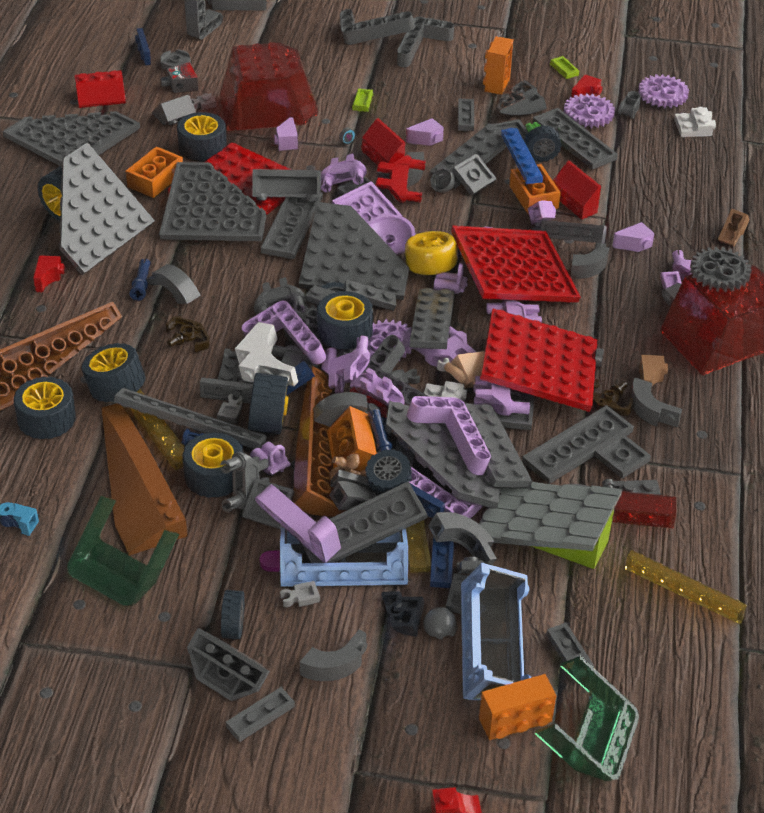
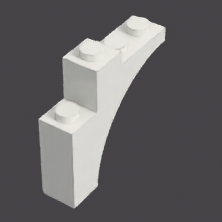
(256, 356)

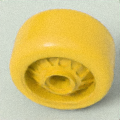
(431, 253)

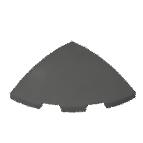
(521, 100)

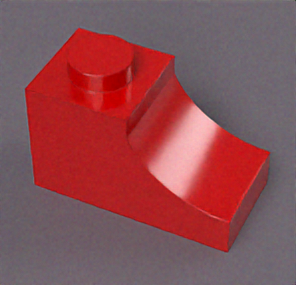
(588, 85)
(47, 271)
(450, 801)

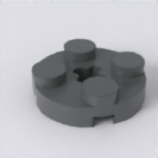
(175, 58)

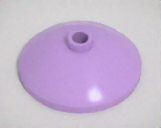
(393, 229)

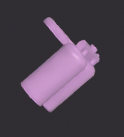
(451, 281)
(276, 457)

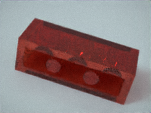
(645, 510)

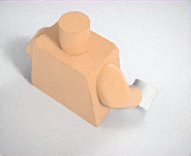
(463, 367)

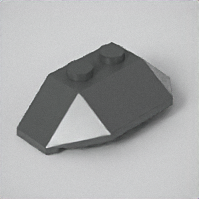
(224, 667)

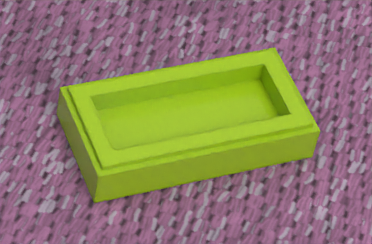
(564, 67)
(362, 100)

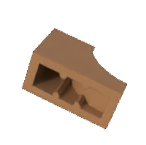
(733, 227)
(652, 368)

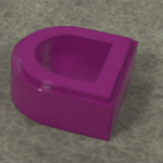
(270, 561)

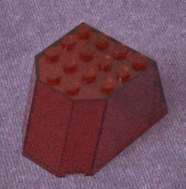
(265, 87)
(717, 326)

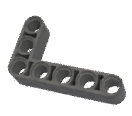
(200, 22)
(374, 28)
(424, 28)
(391, 352)

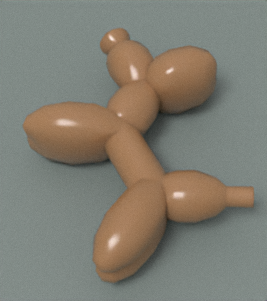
(347, 465)

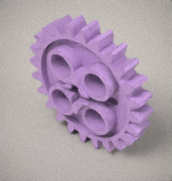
(663, 91)
(589, 110)
(382, 330)

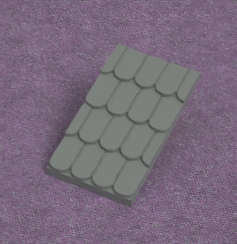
(555, 519)

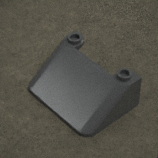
(286, 183)

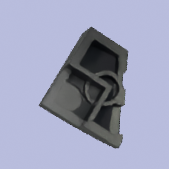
(404, 612)

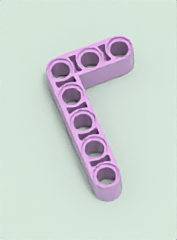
(283, 316)
(460, 425)
(452, 504)
(318, 536)

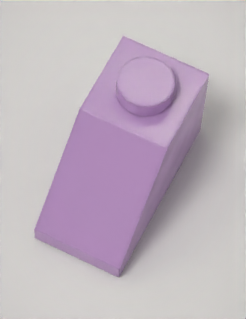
(425, 133)
(286, 135)
(541, 211)
(634, 238)

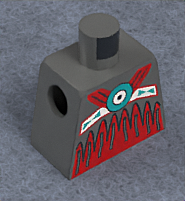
(180, 78)

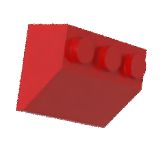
(100, 89)
(382, 143)
(577, 190)

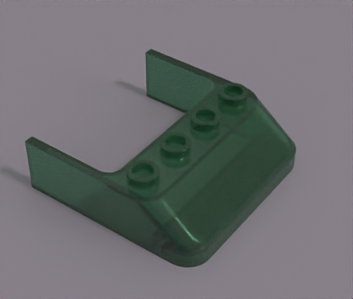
(111, 569)
(604, 728)

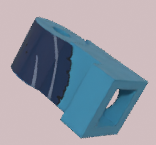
(19, 516)

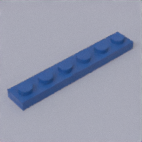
(521, 156)

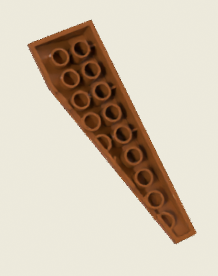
(50, 349)
(313, 454)
(141, 493)

